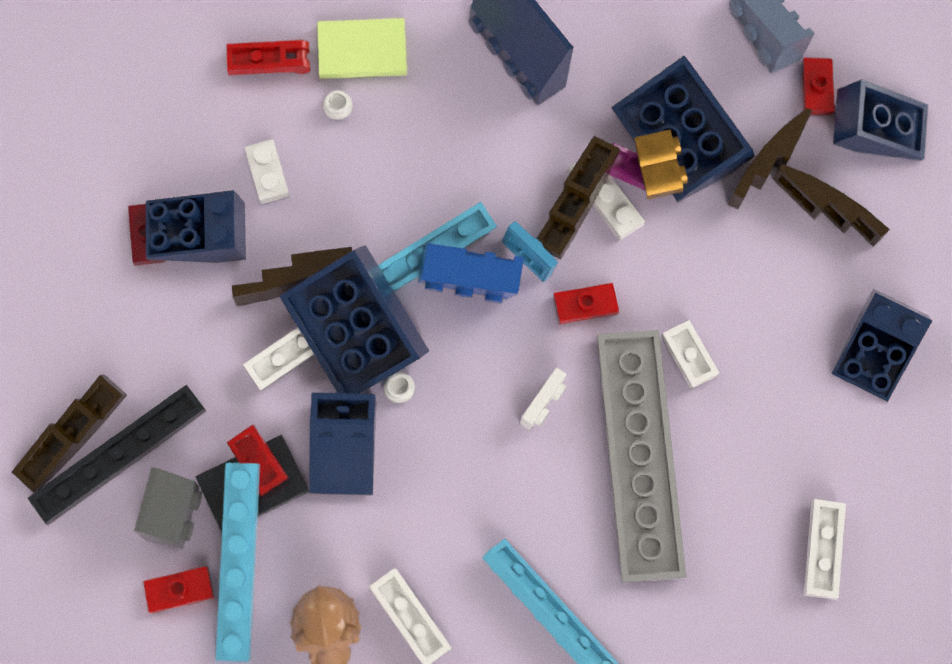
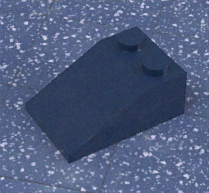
(880, 121)

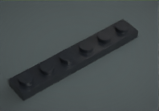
(116, 455)

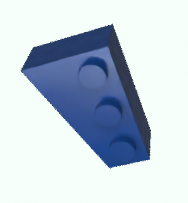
(470, 272)

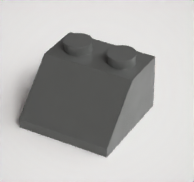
(168, 509)

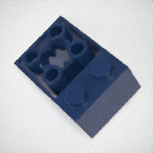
(196, 228)
(881, 344)
(342, 443)

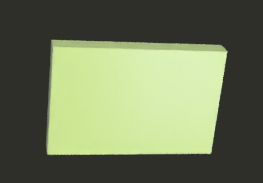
(362, 48)

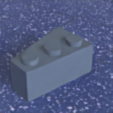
(772, 31)

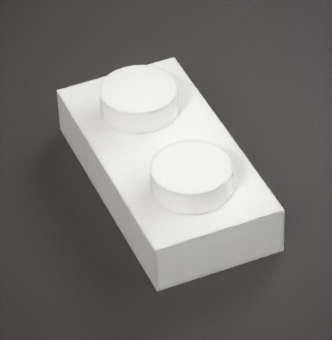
(267, 171)
(690, 354)
(551, 390)

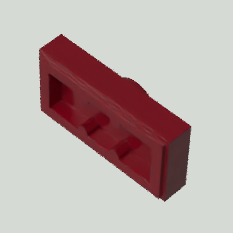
(137, 225)

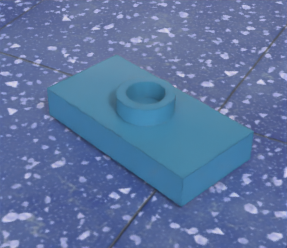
(532, 250)

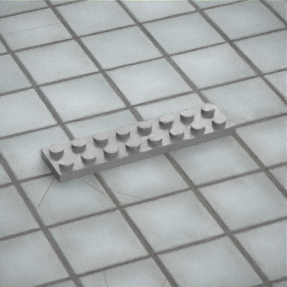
(640, 457)

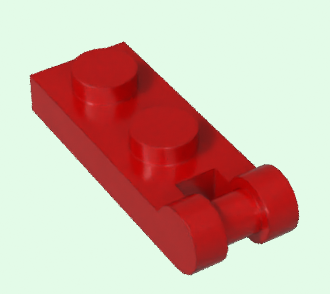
(267, 57)

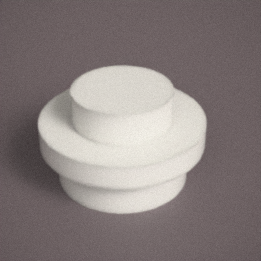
(337, 105)
(399, 387)

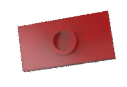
(818, 85)
(586, 303)
(252, 449)
(178, 589)

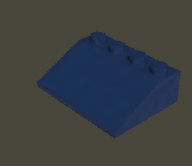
(526, 43)
(685, 105)
(354, 322)

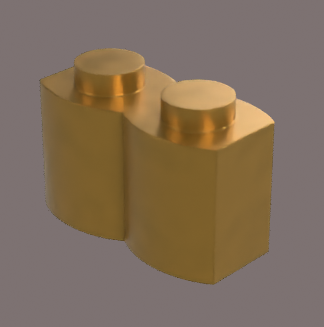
(659, 164)

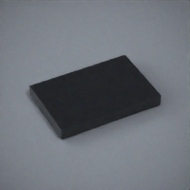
(213, 483)

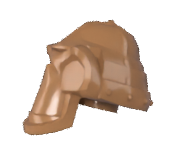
(325, 625)

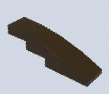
(774, 154)
(578, 196)
(819, 197)
(281, 279)
(69, 434)

